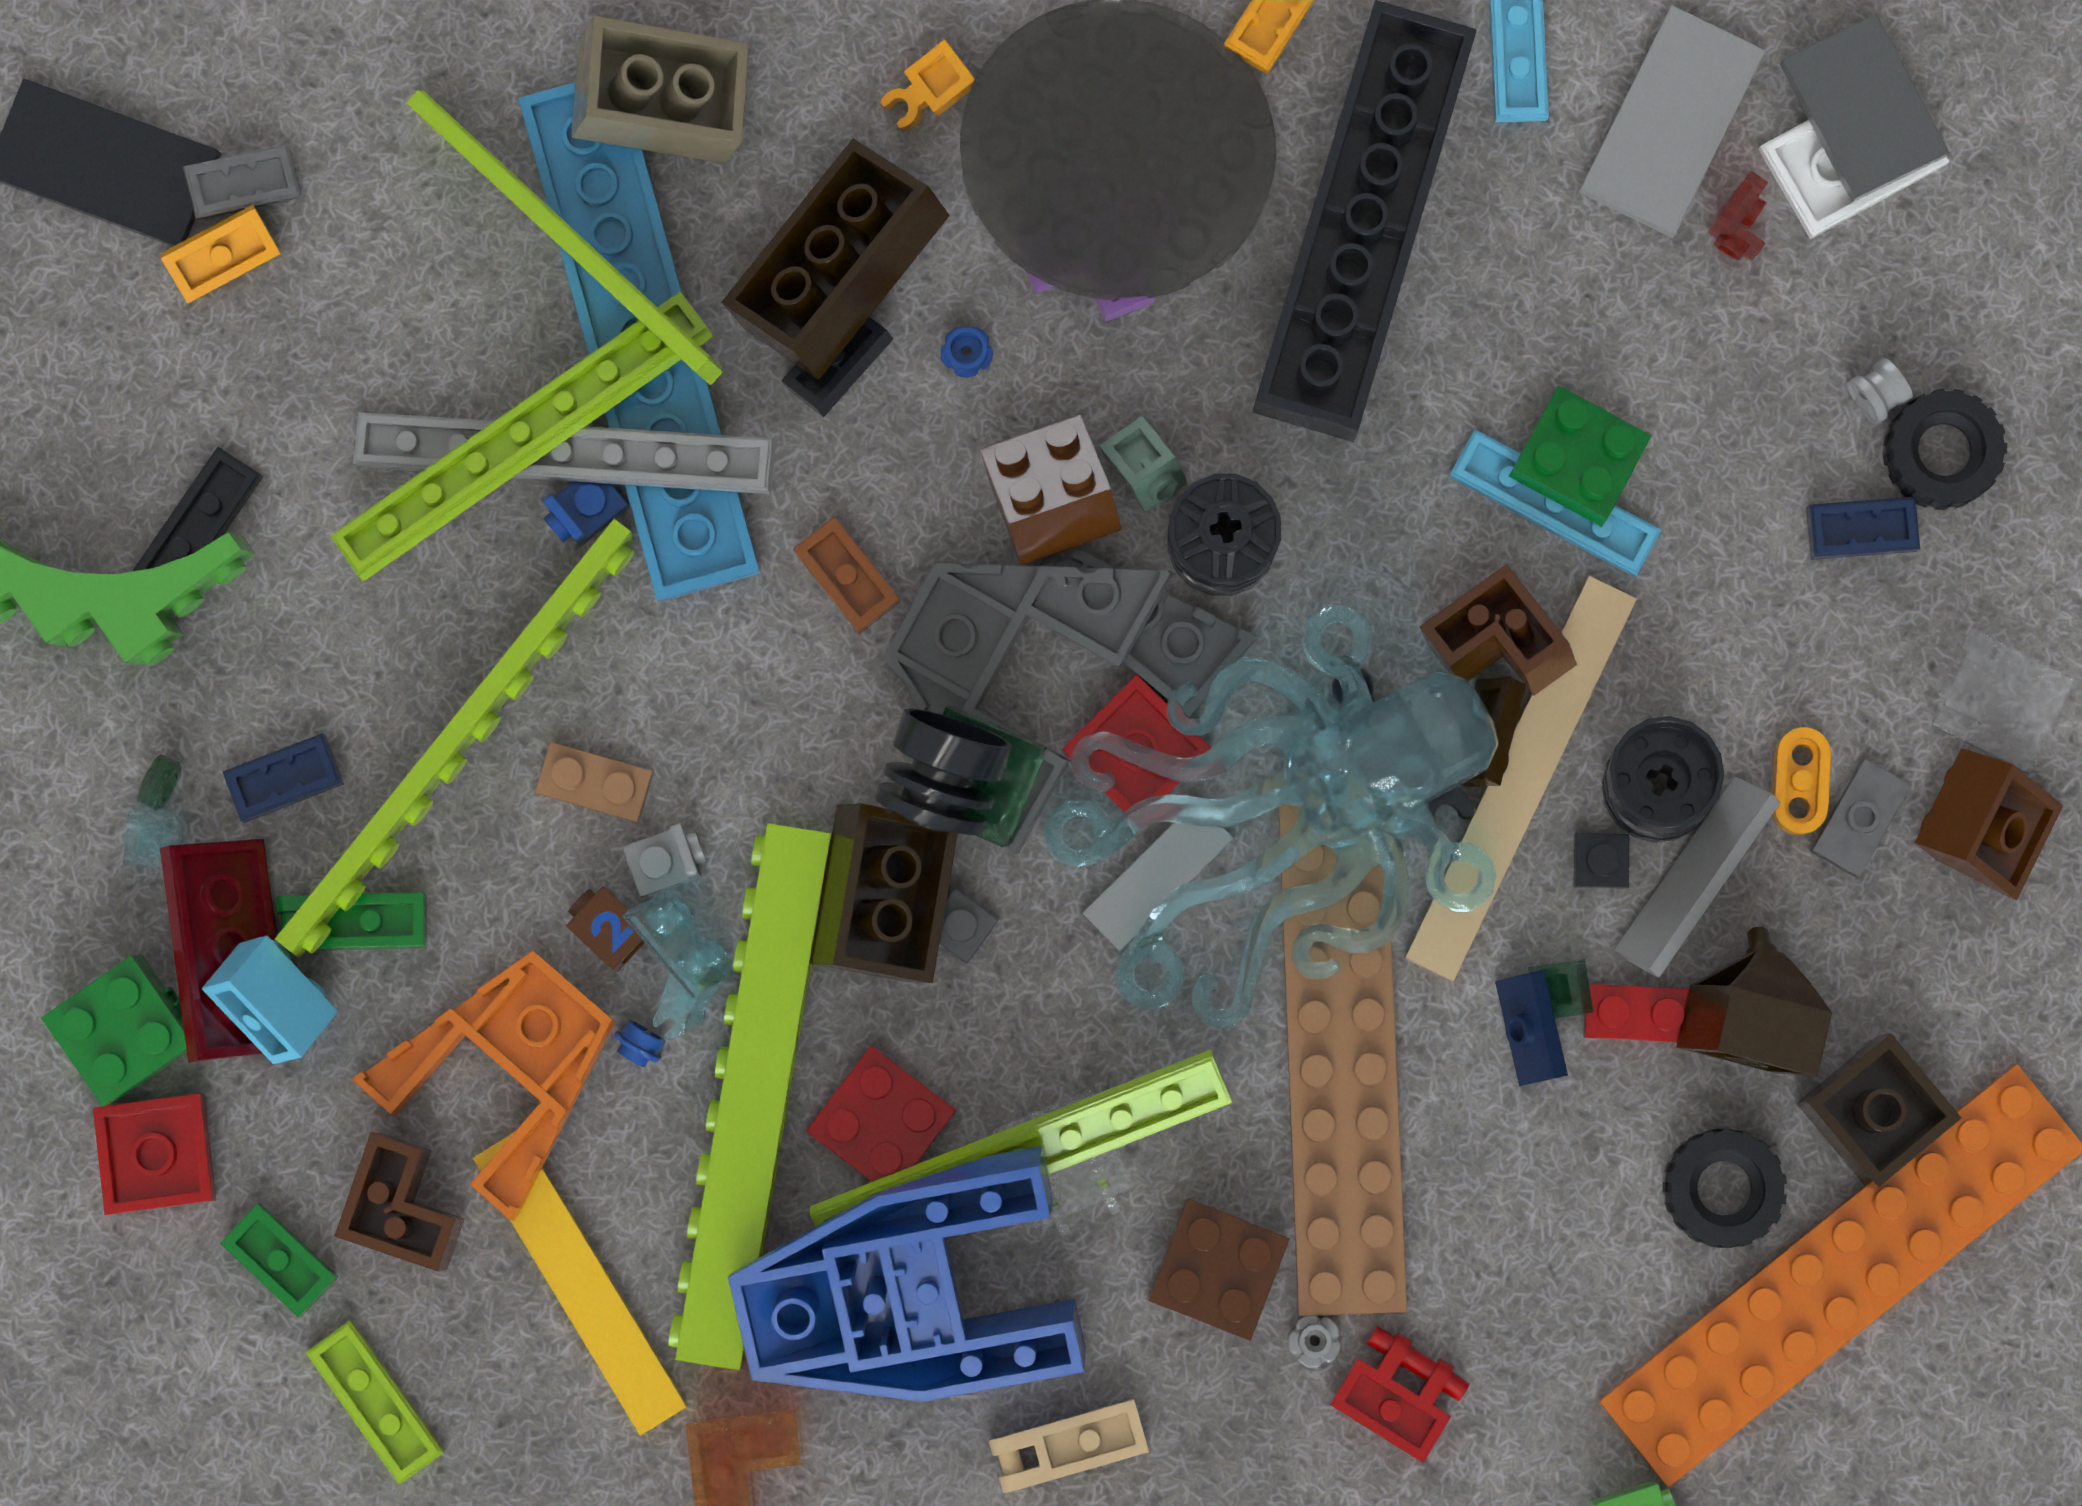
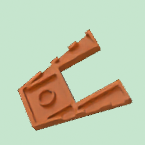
(538, 1033)

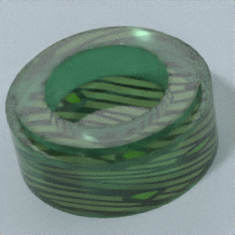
(159, 782)

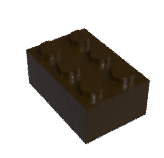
(883, 895)

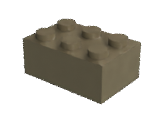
(660, 89)

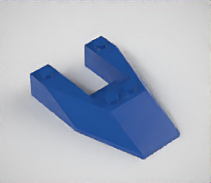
(877, 1302)

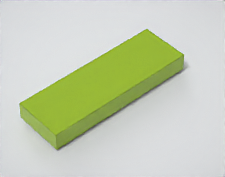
(375, 1402)

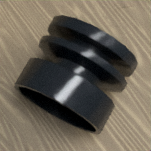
(1203, 557)
(1693, 774)
(940, 781)

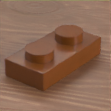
(846, 575)

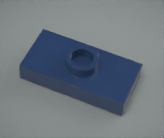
(1863, 528)
(283, 778)
(1531, 1028)

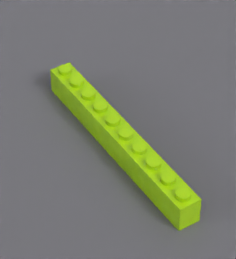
(754, 1091)

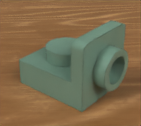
(1144, 463)

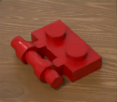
(1390, 1408)

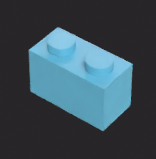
(270, 999)

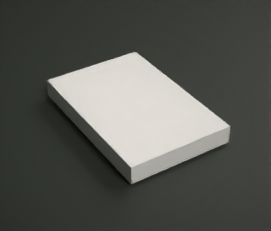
(1813, 184)

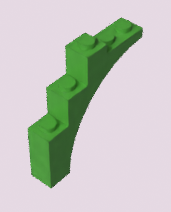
(128, 606)

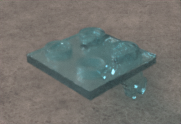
(694, 962)

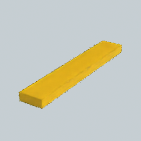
(593, 1303)

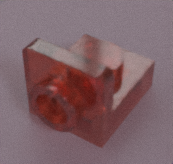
(1741, 209)

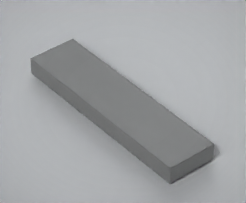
(1697, 876)

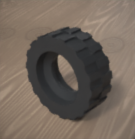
(1978, 426)
(1765, 1182)

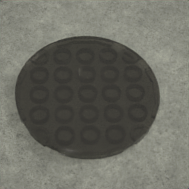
(1117, 149)

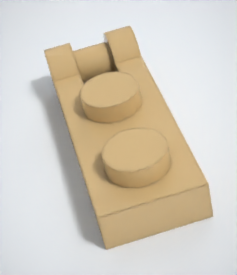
(1071, 1445)

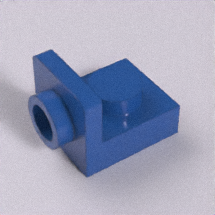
(583, 510)

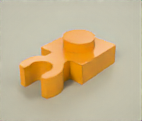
(937, 82)

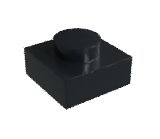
(1601, 860)

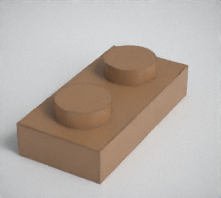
(594, 782)

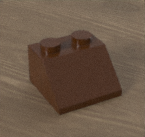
(1989, 822)

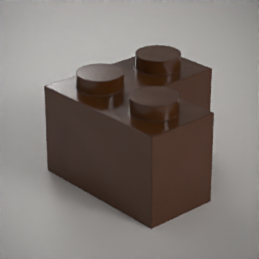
(1498, 622)
(383, 1209)

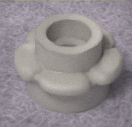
(1300, 1344)

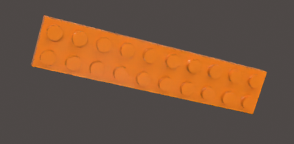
(1840, 1277)

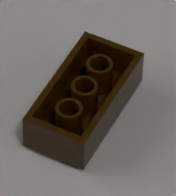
(836, 258)

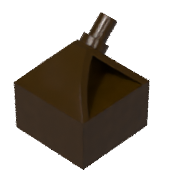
(1758, 1013)

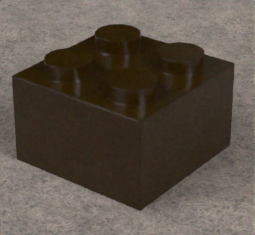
(1878, 1110)

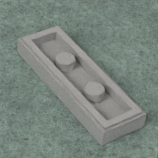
(1162, 868)

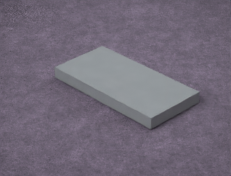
(1672, 121)

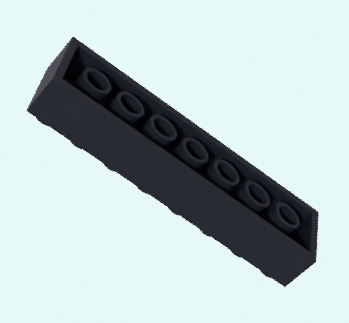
(1364, 221)

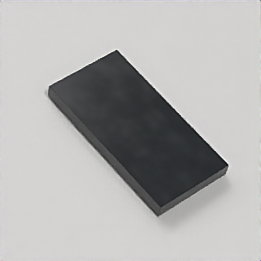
(100, 163)

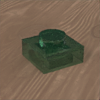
(1567, 987)

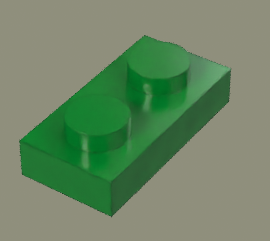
(279, 1260)

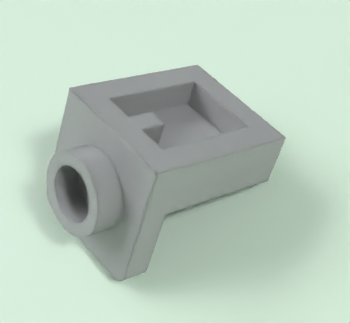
(665, 860)

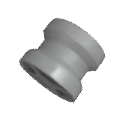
(1880, 391)

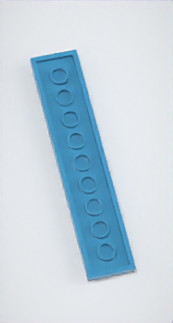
(608, 198)

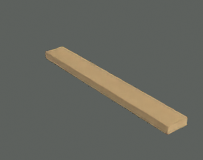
(1533, 757)

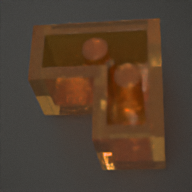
(732, 1446)

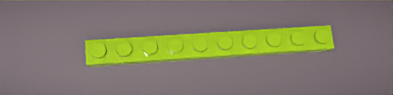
(445, 756)

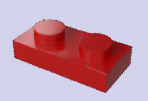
(1635, 1013)

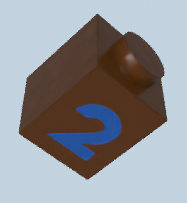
(602, 928)

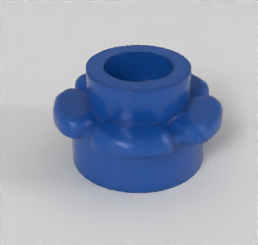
(966, 337)
(639, 1045)

